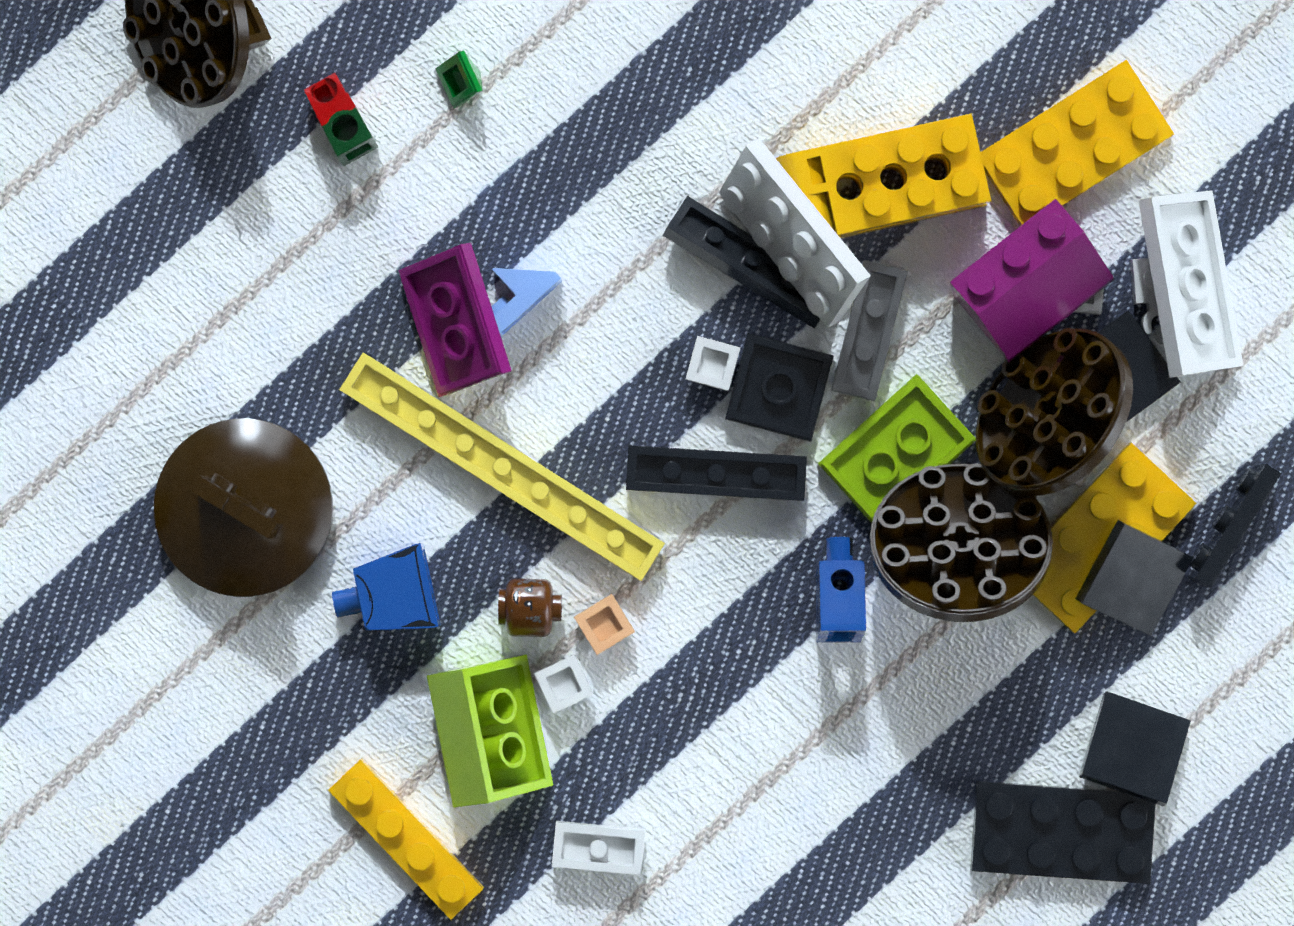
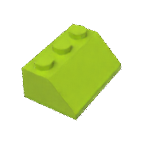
(490, 731)

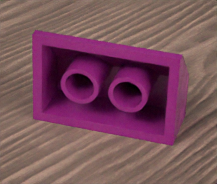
(1031, 280)

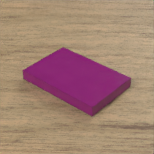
(454, 320)

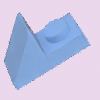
(529, 289)

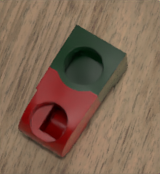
(340, 119)

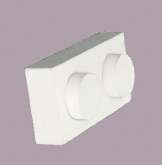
(598, 848)

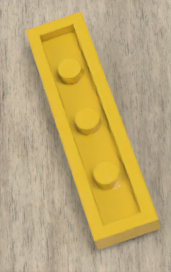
(406, 839)

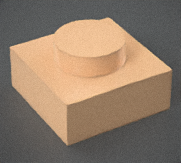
(604, 624)

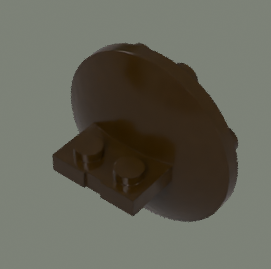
(195, 45)
(1055, 412)
(243, 507)
(960, 544)

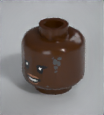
(529, 607)

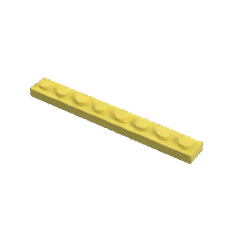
(502, 466)

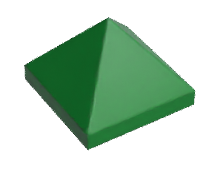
(460, 78)

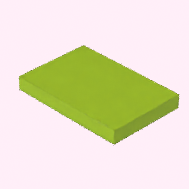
(895, 442)

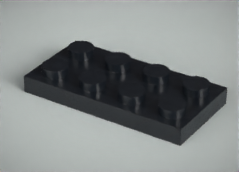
(1062, 832)

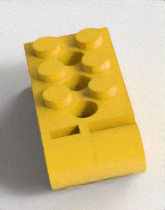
(905, 151)

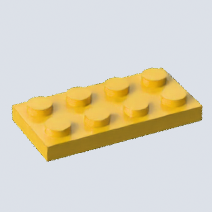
(1075, 143)
(1126, 491)

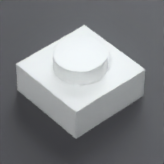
(712, 363)
(563, 683)

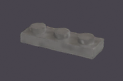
(869, 332)

